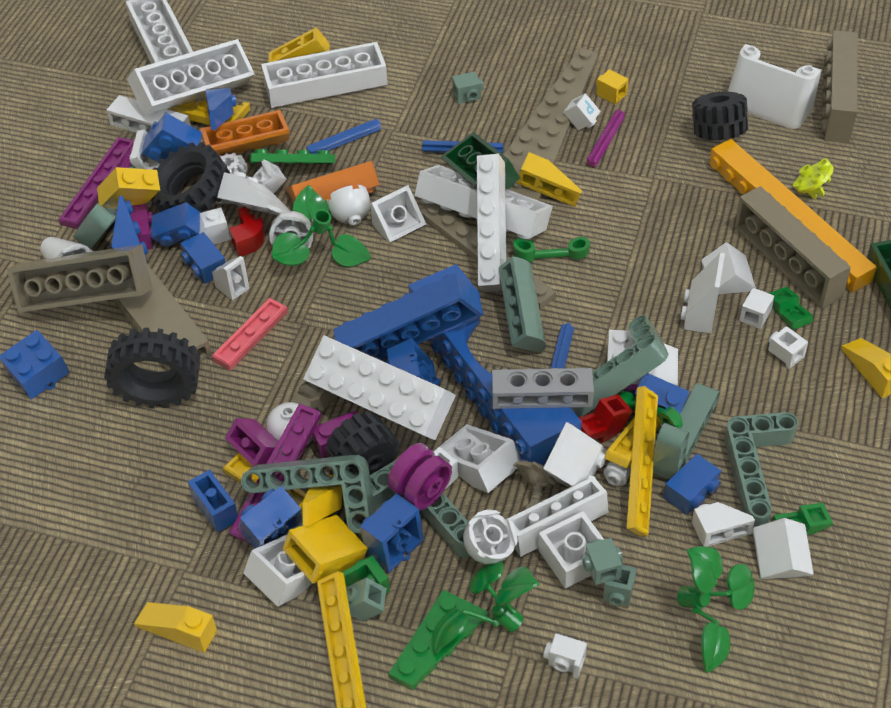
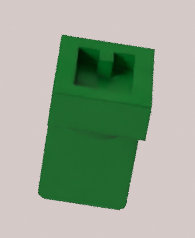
(366, 568)

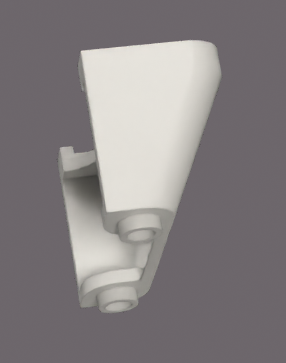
(774, 91)

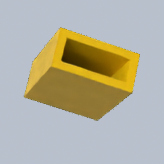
(132, 183)
(323, 548)

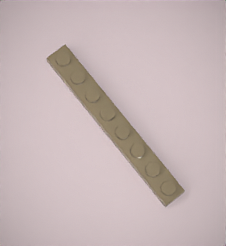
(467, 240)

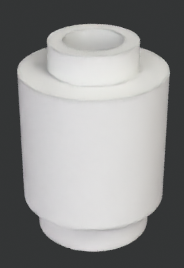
(617, 474)

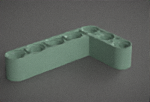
(95, 225)
(628, 365)
(741, 439)
(675, 444)
(319, 478)
(436, 516)

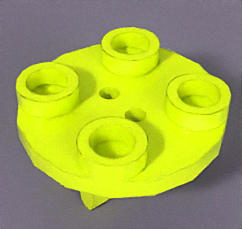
(813, 177)

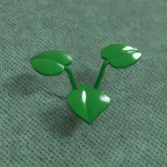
(291, 251)
(705, 570)
(512, 587)

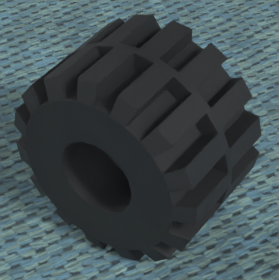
(720, 115)
(366, 437)

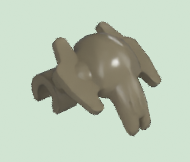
(536, 477)

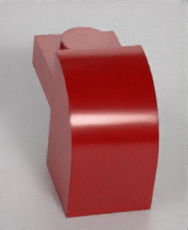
(248, 235)
(607, 420)

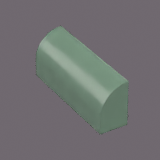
(522, 305)

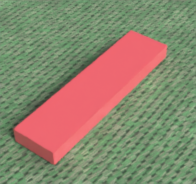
(249, 334)

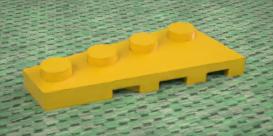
(199, 112)

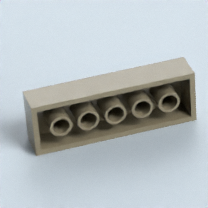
(840, 86)
(792, 247)
(80, 278)

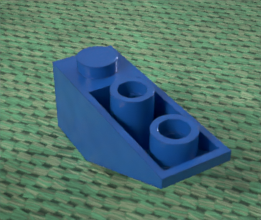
(125, 229)

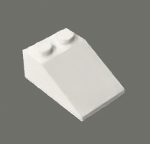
(248, 192)
(703, 297)
(621, 340)
(482, 456)
(574, 457)
(275, 572)

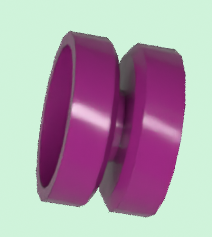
(419, 476)

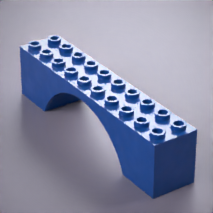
(531, 429)

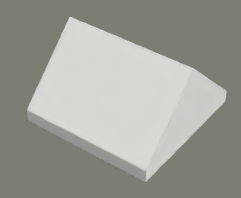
(396, 214)
(735, 272)
(782, 549)

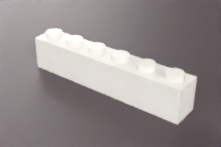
(491, 220)

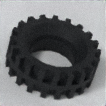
(181, 167)
(151, 386)

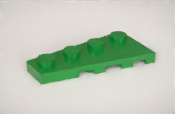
(302, 156)
(419, 657)

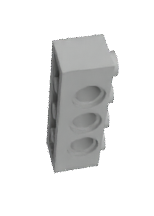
(542, 388)

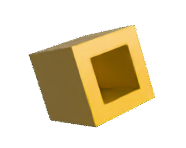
(612, 86)

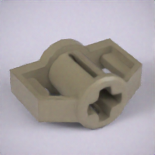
(313, 396)

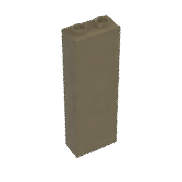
(162, 311)

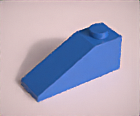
(220, 106)

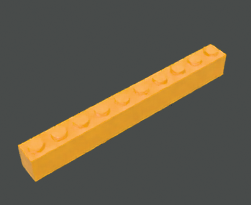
(748, 174)

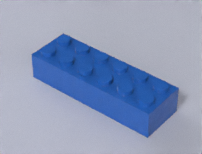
(415, 316)

